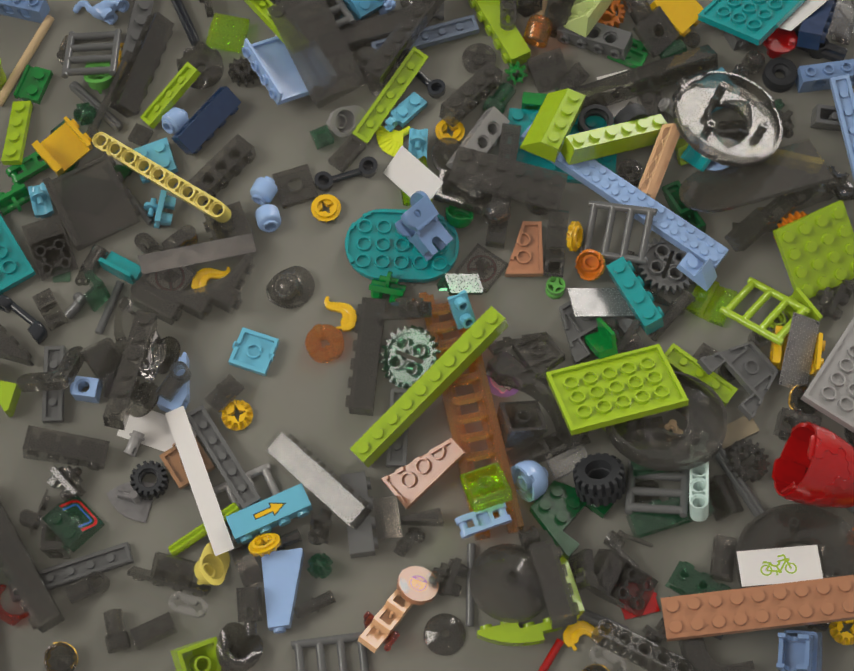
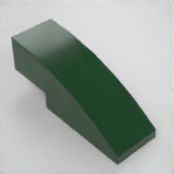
(671, 194)

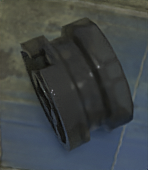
(630, 166)

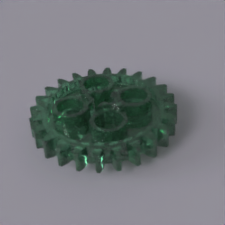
(416, 339)

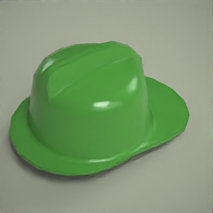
(99, 81)

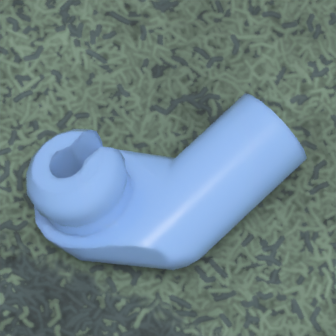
(388, 6)

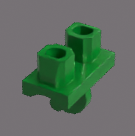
(14, 199)
(387, 285)

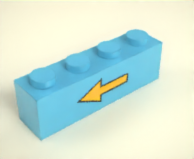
(269, 513)

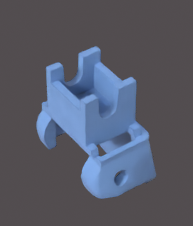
(422, 226)
(799, 651)

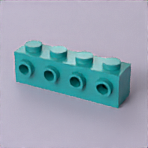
(635, 295)

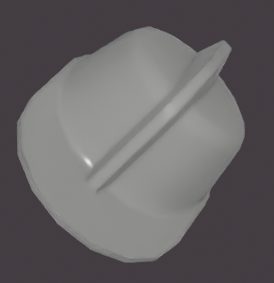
(345, 120)

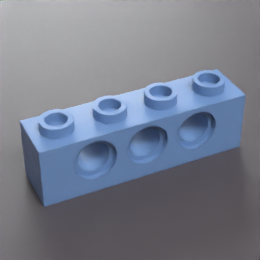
(25, 9)
(817, 76)

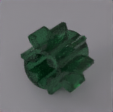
(84, 113)
(320, 565)

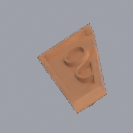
(528, 252)

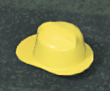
(211, 568)

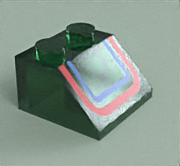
(73, 522)

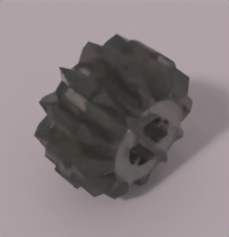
(241, 72)

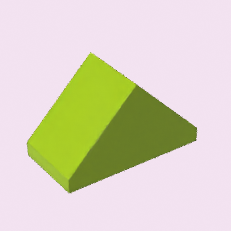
(9, 397)

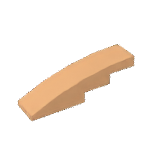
(385, 622)

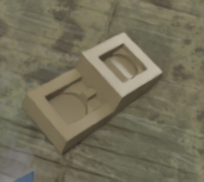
(738, 430)

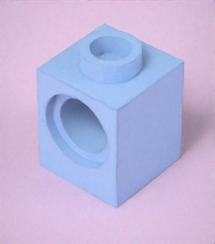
(93, 393)

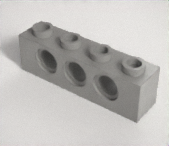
(491, 118)

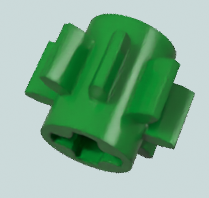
(519, 76)

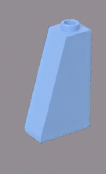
(281, 584)

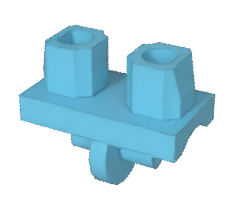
(418, 142)
(41, 201)
(161, 217)
(461, 310)

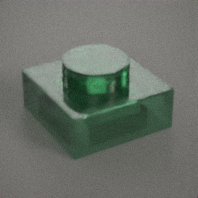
(322, 137)

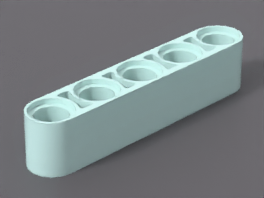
(699, 493)

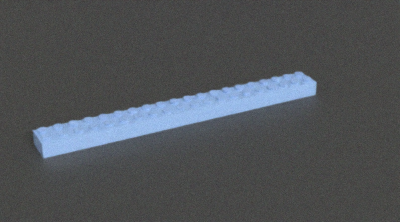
(665, 223)

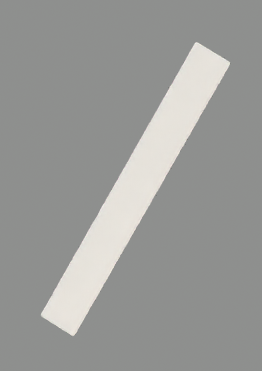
(199, 481)

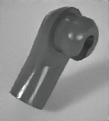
(79, 301)

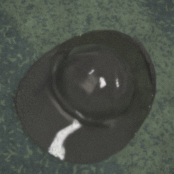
(291, 287)
(236, 650)

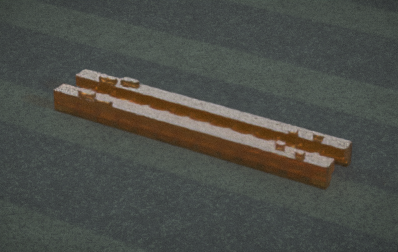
(486, 414)

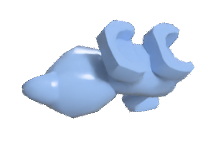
(104, 10)

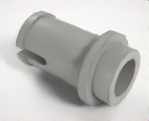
(666, 105)
(134, 443)

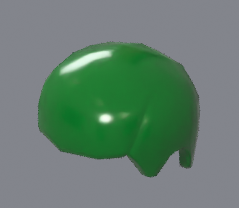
(458, 217)

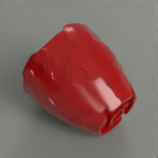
(815, 468)

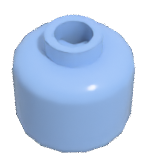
(174, 120)
(263, 190)
(268, 218)

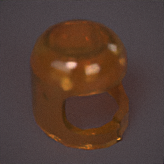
(539, 28)

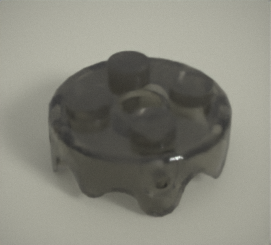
(203, 56)

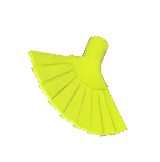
(391, 141)

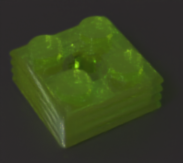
(486, 487)

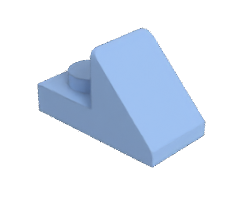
(699, 272)

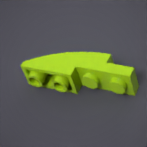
(512, 635)

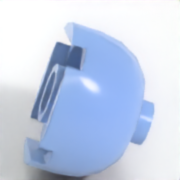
(530, 479)

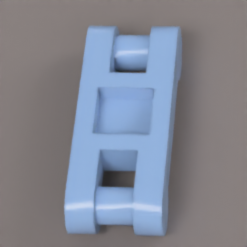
(482, 520)

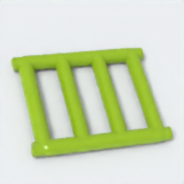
(762, 328)

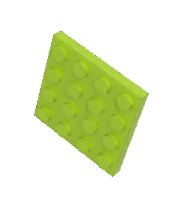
(818, 249)

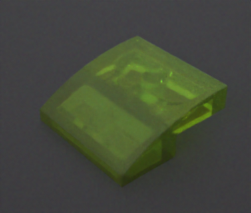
(227, 33)
(710, 301)

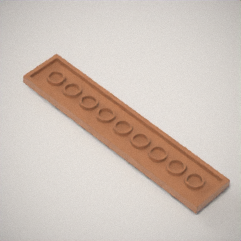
(759, 608)

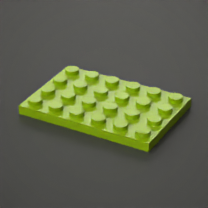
(616, 389)

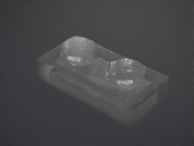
(565, 462)

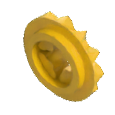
(441, 130)
(328, 201)
(574, 236)
(244, 418)
(271, 542)
(843, 638)

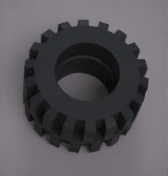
(599, 479)

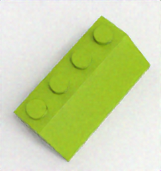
(553, 123)

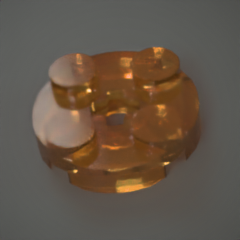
(321, 333)

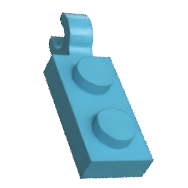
(405, 111)

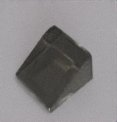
(646, 499)

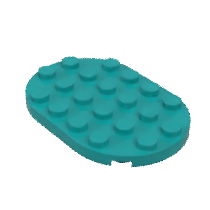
(377, 247)

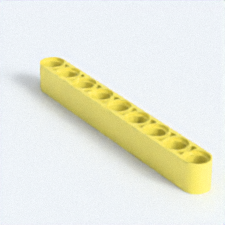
(168, 180)

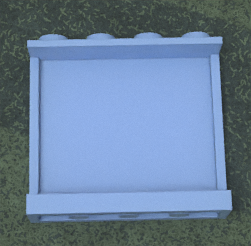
(275, 69)

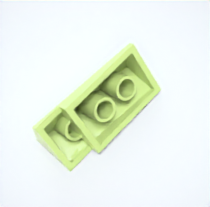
(586, 15)

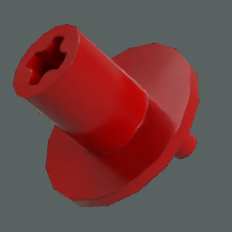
(780, 42)

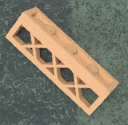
(659, 160)

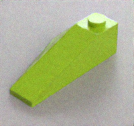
(197, 656)

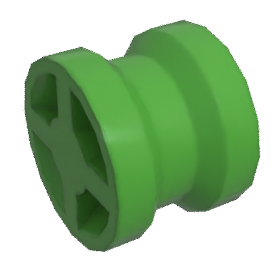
(555, 283)

